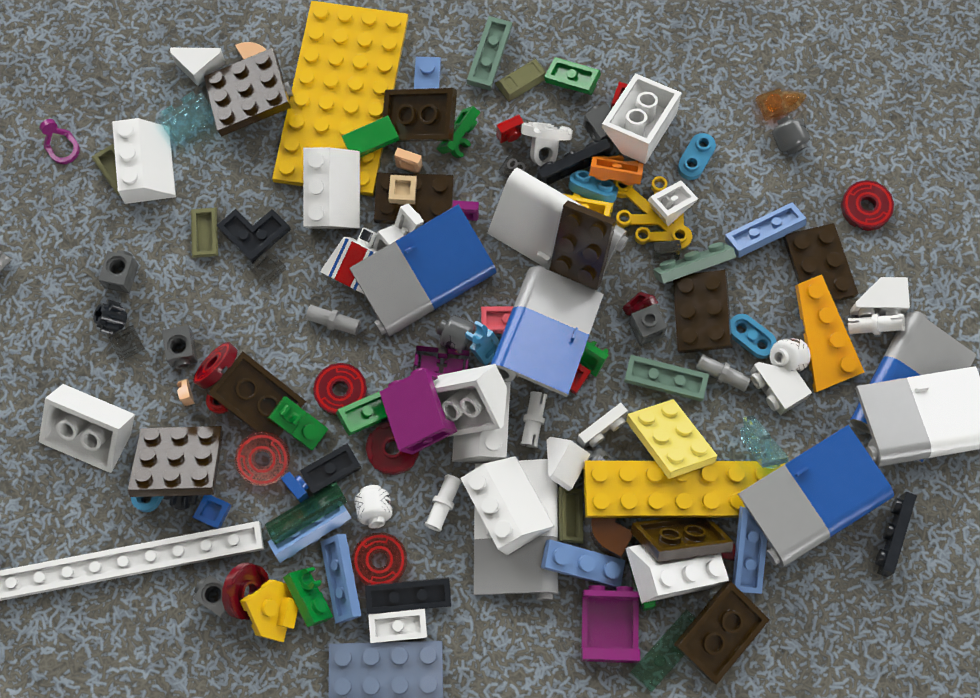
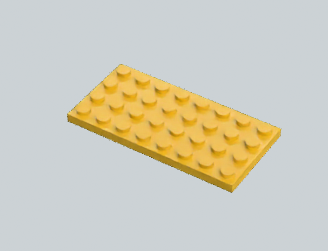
(340, 84)

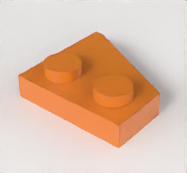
(616, 169)

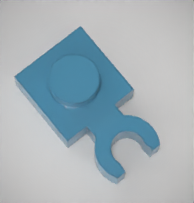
(484, 343)

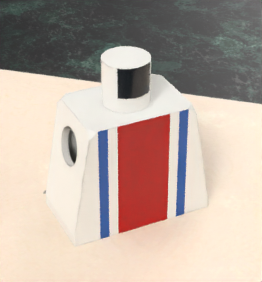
(348, 254)

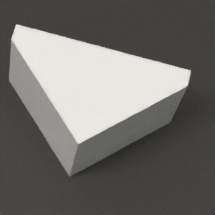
(198, 61)
(672, 202)
(565, 461)

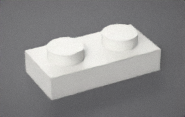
(594, 434)
(397, 626)

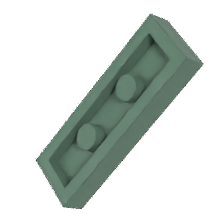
(489, 53)
(694, 262)
(666, 378)

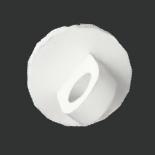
(545, 136)

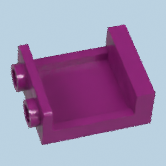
(416, 411)
(610, 625)

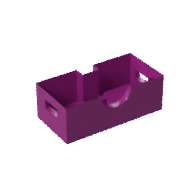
(430, 362)

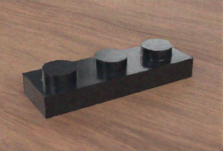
(572, 162)
(895, 534)
(408, 595)

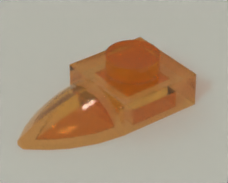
(779, 103)

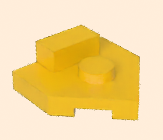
(271, 610)

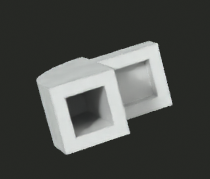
(406, 222)

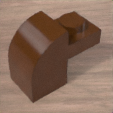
(609, 536)

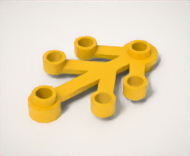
(651, 217)

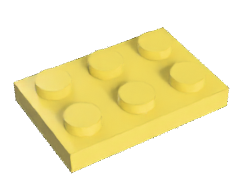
(671, 438)

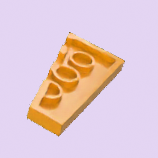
(829, 344)

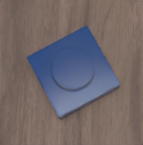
(296, 486)
(212, 511)

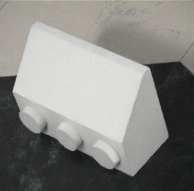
(641, 117)
(143, 161)
(331, 188)
(473, 399)
(85, 427)
(484, 445)
(507, 504)
(676, 577)

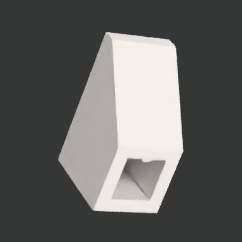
(885, 298)
(782, 387)

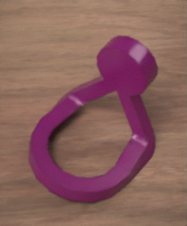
(49, 127)

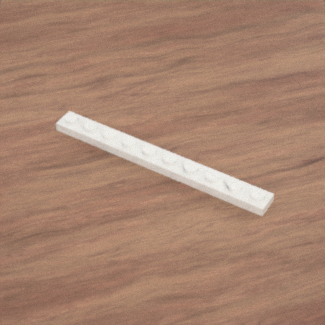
(130, 560)

